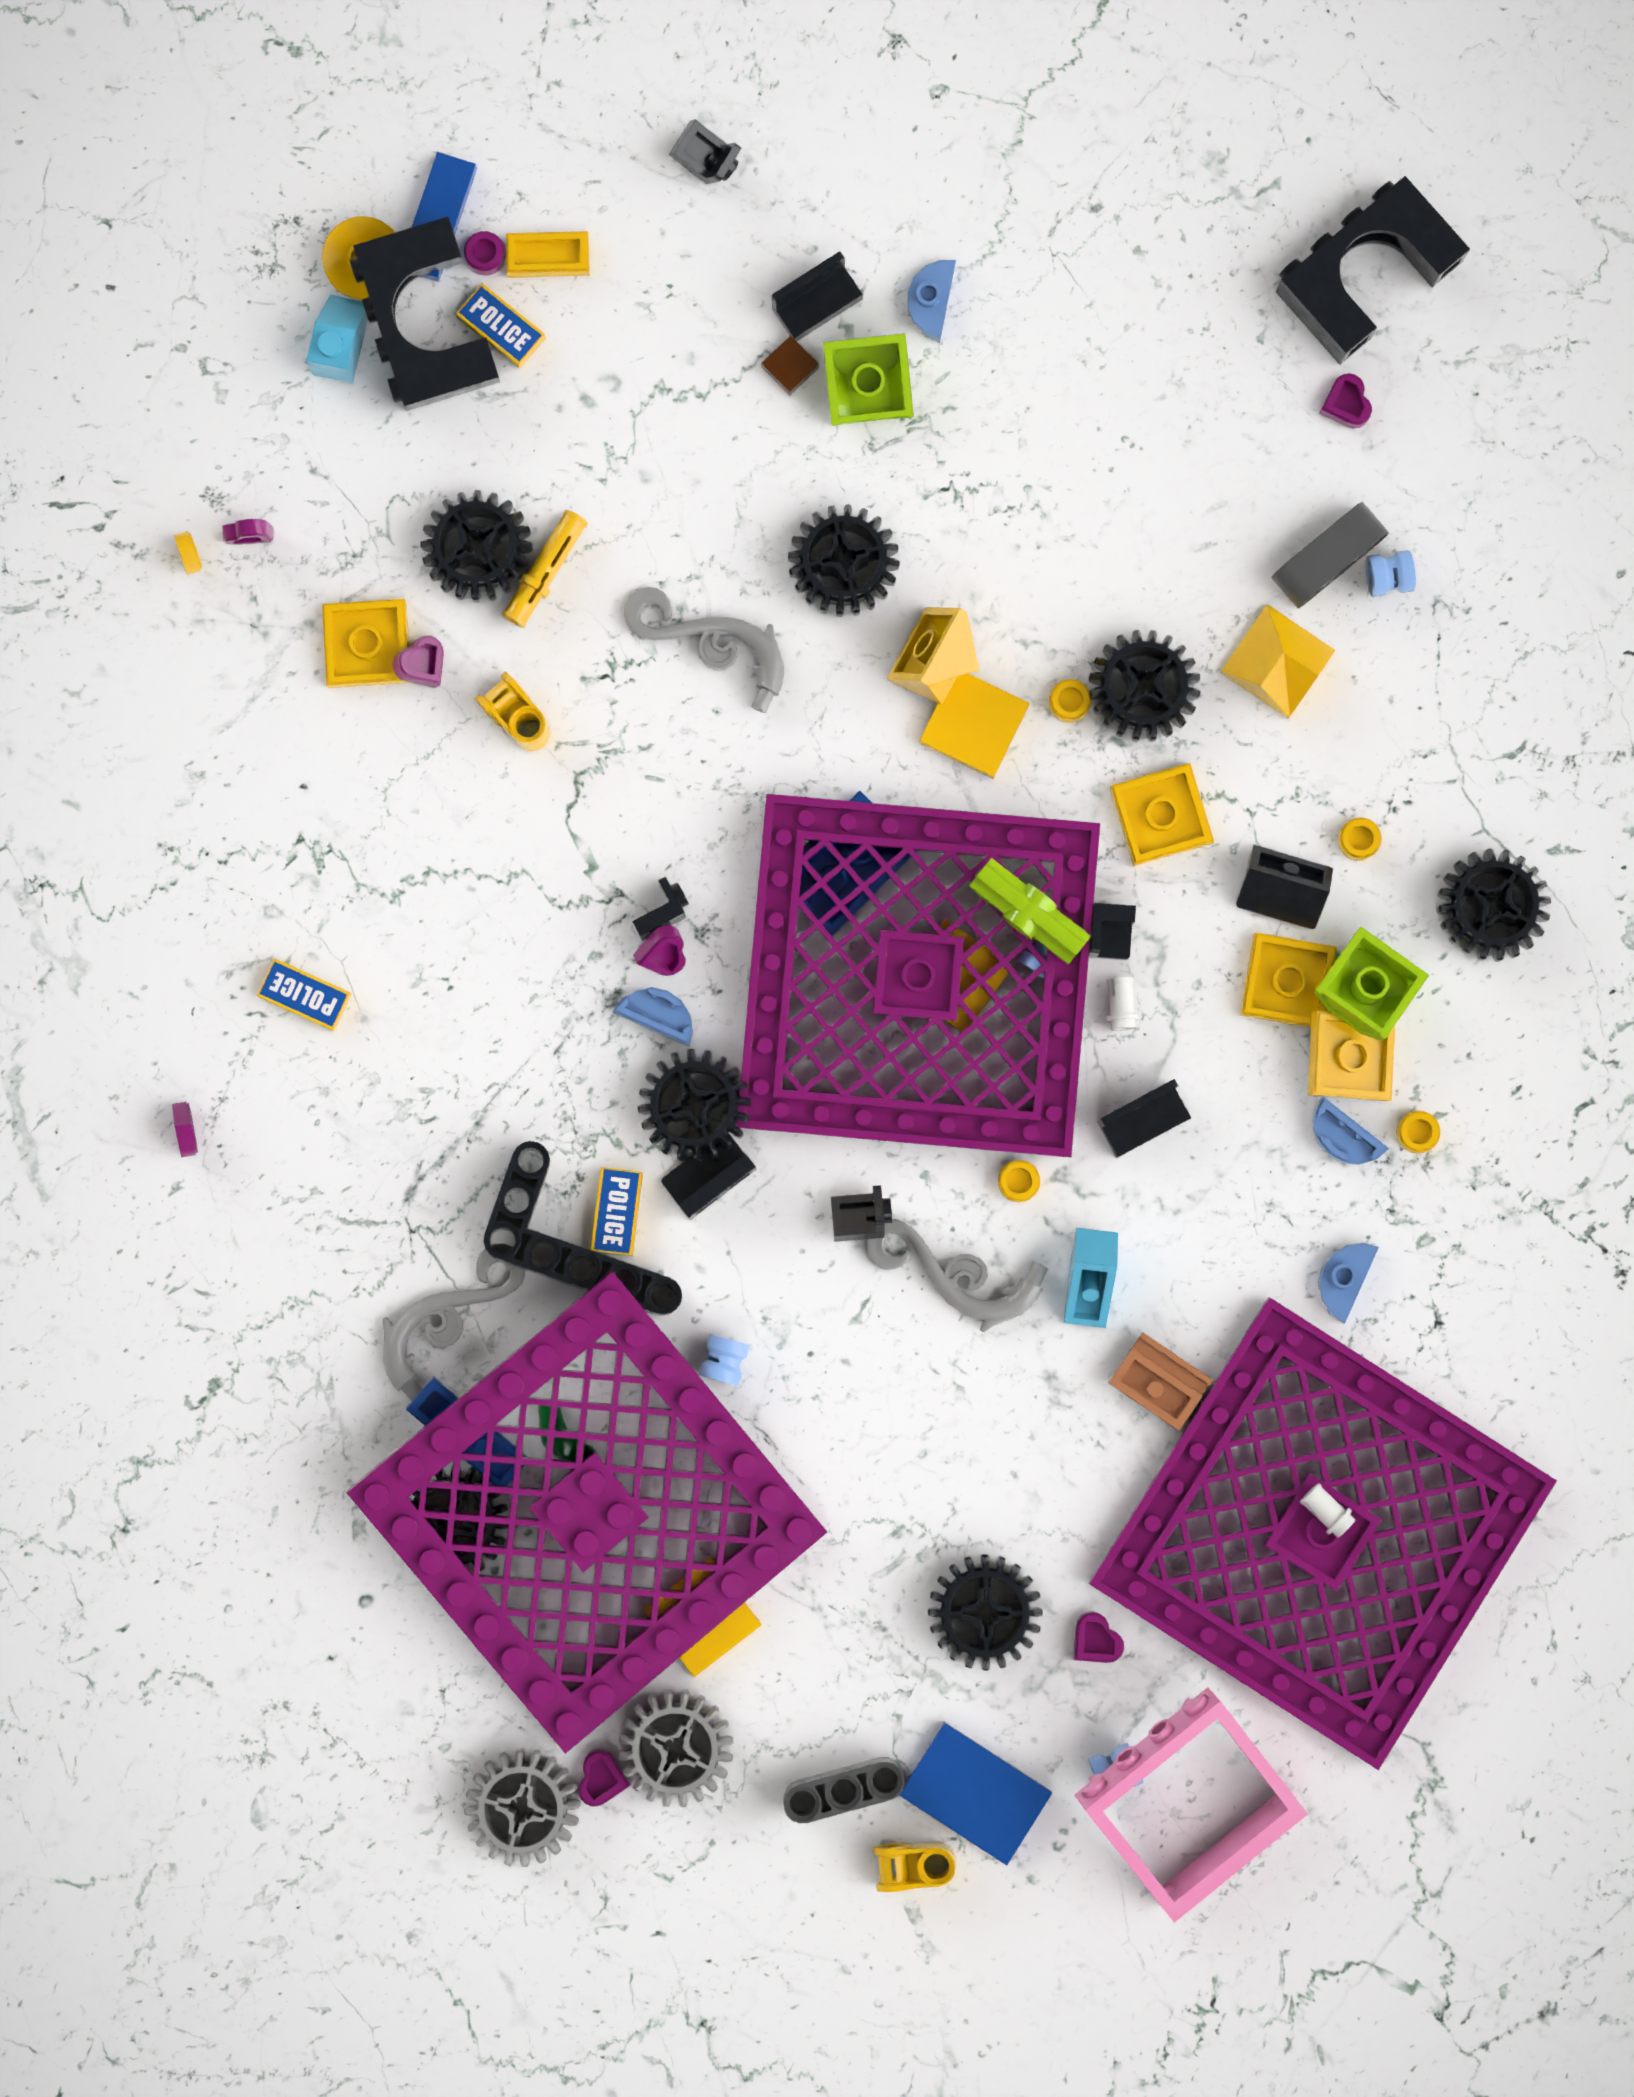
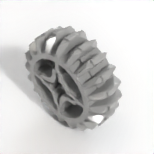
(692, 1758)
(503, 1803)

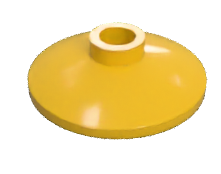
(339, 249)

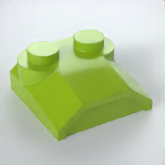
(868, 379)
(1370, 985)

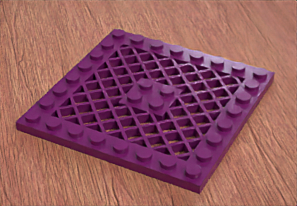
(914, 976)
(587, 1513)
(1302, 1537)

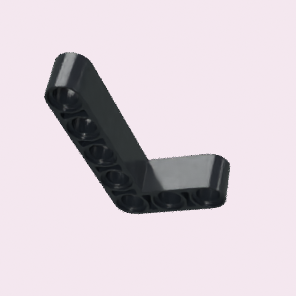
(564, 1251)

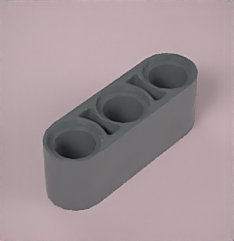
(1330, 555)
(859, 1774)

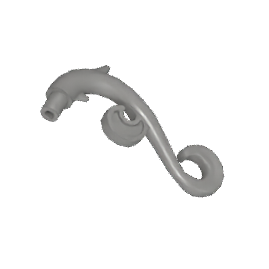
(712, 628)
(991, 1312)
(396, 1335)

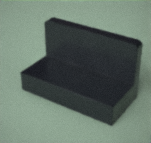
(816, 297)
(1285, 887)
(1144, 1119)
(701, 1184)

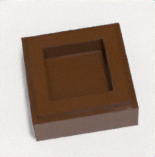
(790, 365)

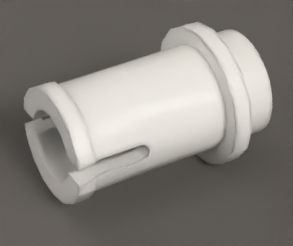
(1121, 1004)
(1328, 1510)

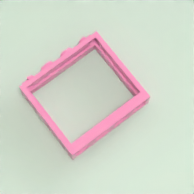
(1233, 1849)

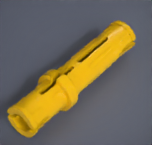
(536, 582)

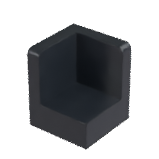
(1111, 931)

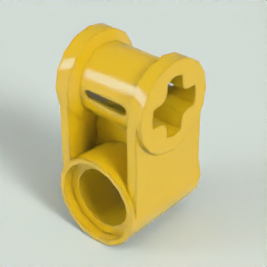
(510, 708)
(910, 1866)

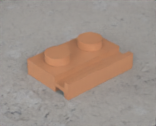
(1160, 1381)

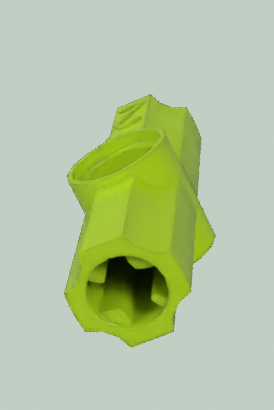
(1029, 911)

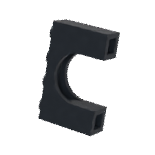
(1395, 219)
(387, 268)

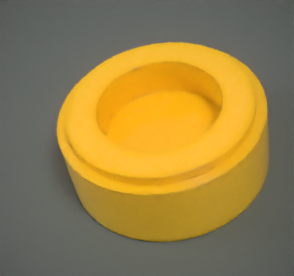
(188, 552)
(1069, 701)
(1359, 839)
(1418, 1132)
(1019, 1181)

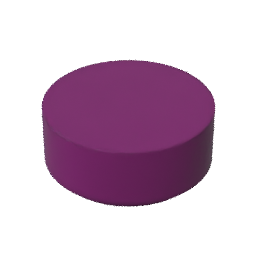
(484, 253)

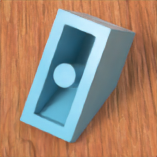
(337, 339)
(1091, 1277)

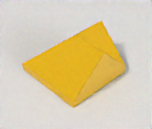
(936, 654)
(1277, 661)

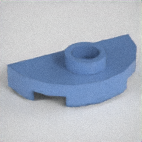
(930, 296)
(659, 1012)
(1343, 1137)
(1343, 1278)

